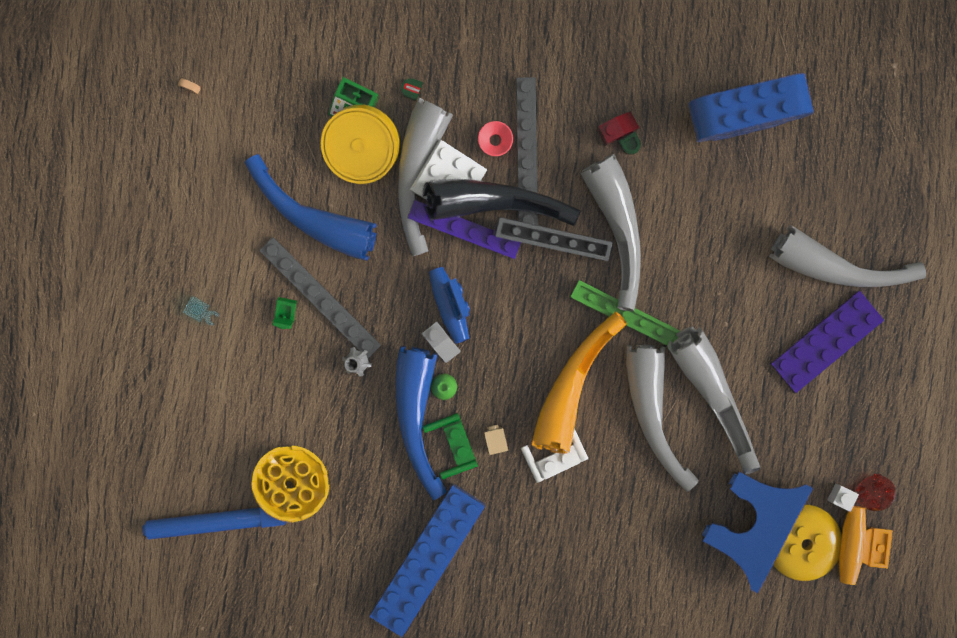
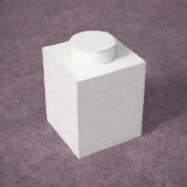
(842, 497)

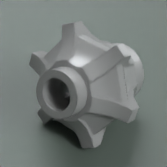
(356, 361)

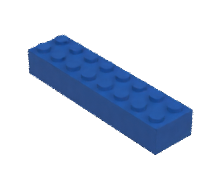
(427, 560)

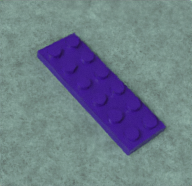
(827, 341)

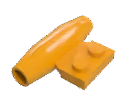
(861, 545)

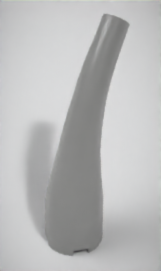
(422, 133)
(614, 199)
(814, 260)
(702, 367)
(646, 385)

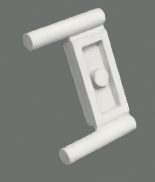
(556, 462)

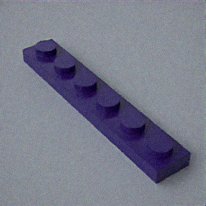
(465, 230)

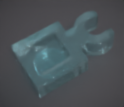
(199, 309)

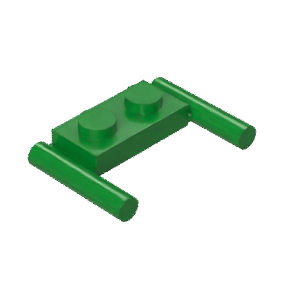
(458, 442)

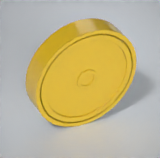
(360, 144)

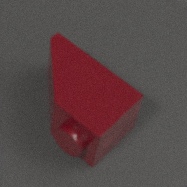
(617, 128)

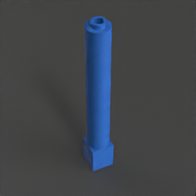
(208, 523)

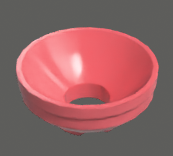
(495, 128)

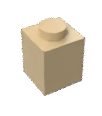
(495, 439)

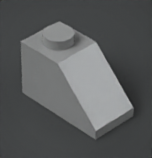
(441, 342)

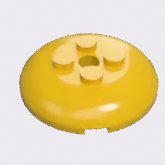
(301, 469)
(820, 555)

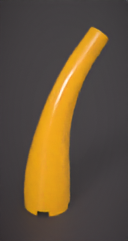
(559, 412)

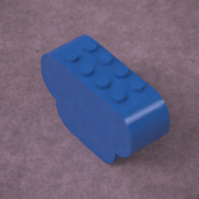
(750, 108)

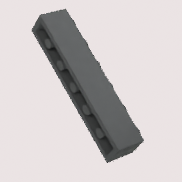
(552, 238)

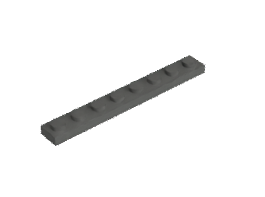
(527, 141)
(320, 297)

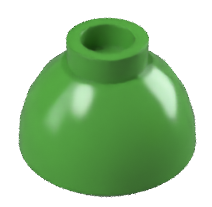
(443, 386)

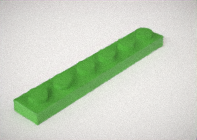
(635, 319)

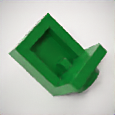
(284, 313)

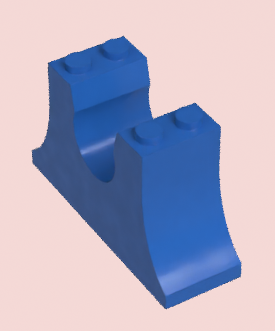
(760, 545)

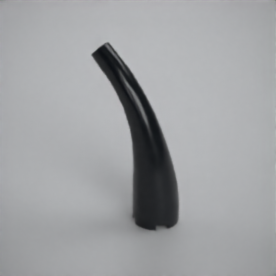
(464, 197)

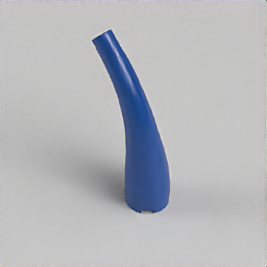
(335, 231)
(413, 385)

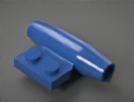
(450, 304)

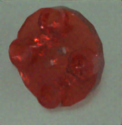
(882, 487)

